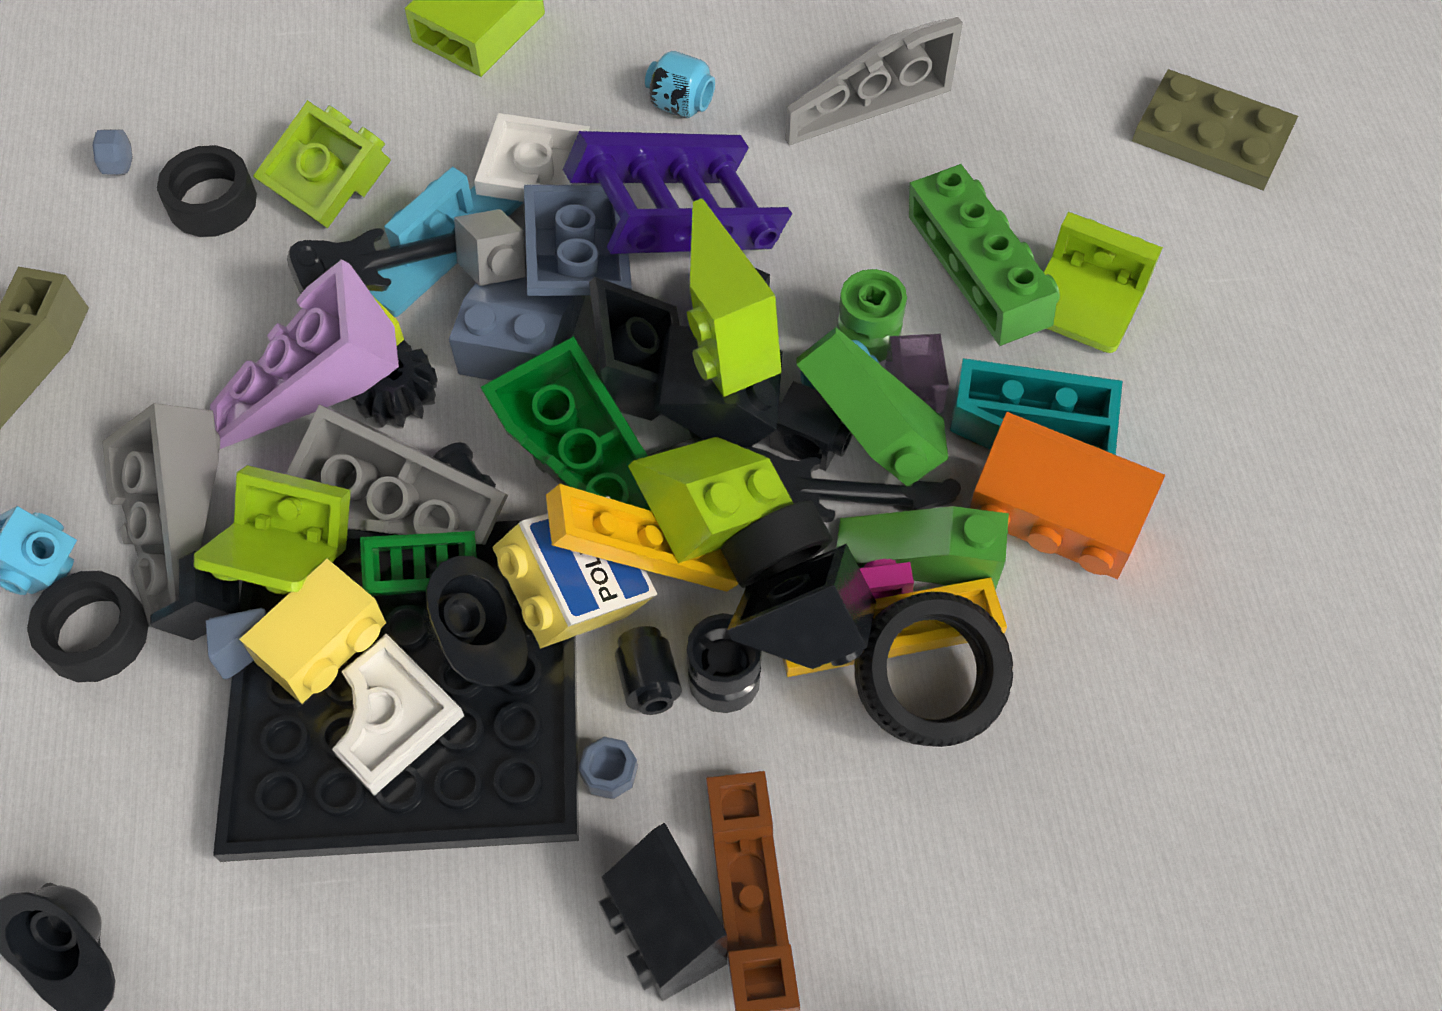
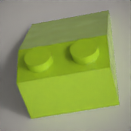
(731, 309)

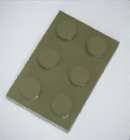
(1215, 129)

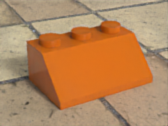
(1066, 495)

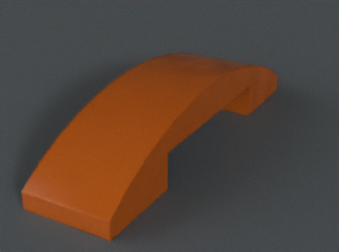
(751, 894)

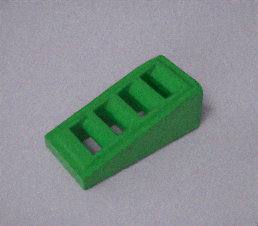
(418, 542)

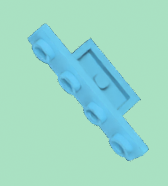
(429, 217)

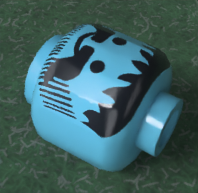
(680, 84)

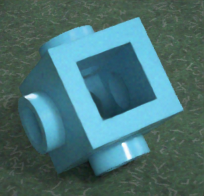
(32, 551)

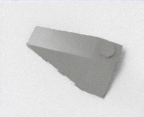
(885, 78)
(164, 479)
(393, 483)

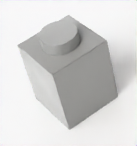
(490, 247)

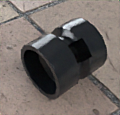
(721, 671)

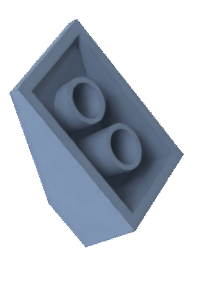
(569, 240)
(506, 328)

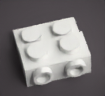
(523, 154)

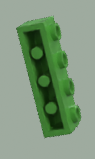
(983, 254)

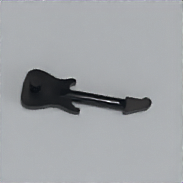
(314, 257)
(802, 487)

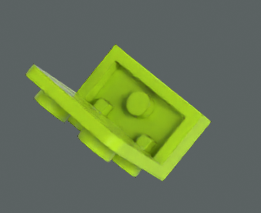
(1098, 280)
(278, 531)

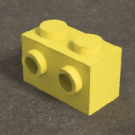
(314, 631)

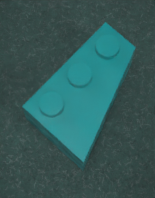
(1061, 401)

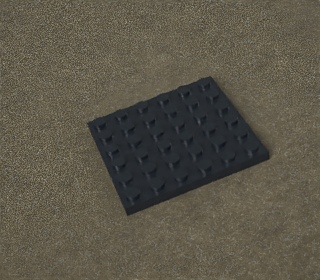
(486, 782)

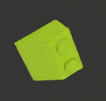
(707, 493)

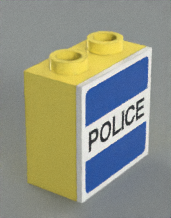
(564, 589)

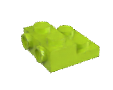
(322, 163)

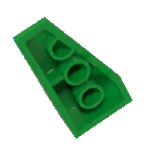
(569, 422)

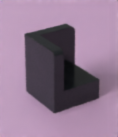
(199, 599)

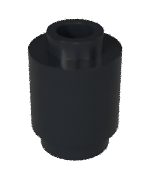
(647, 670)

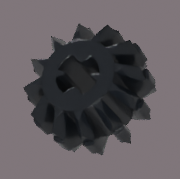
(402, 391)

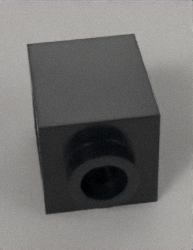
(809, 427)

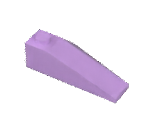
(322, 357)

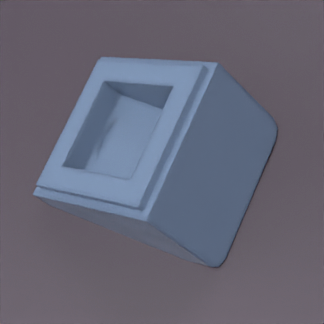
(223, 641)

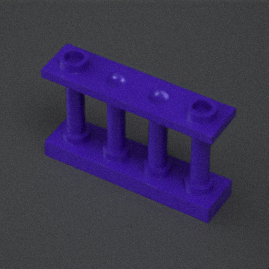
(671, 158)

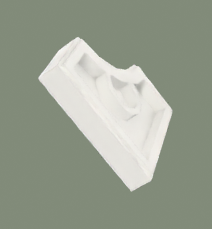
(393, 716)

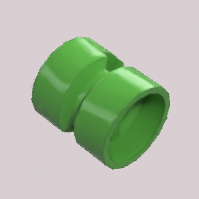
(872, 309)

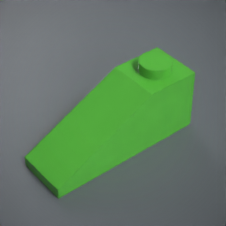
(876, 407)
(940, 543)

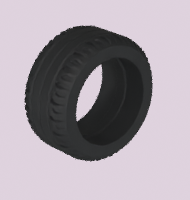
(992, 661)

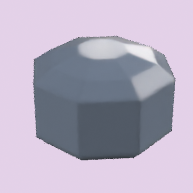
(112, 151)
(608, 767)

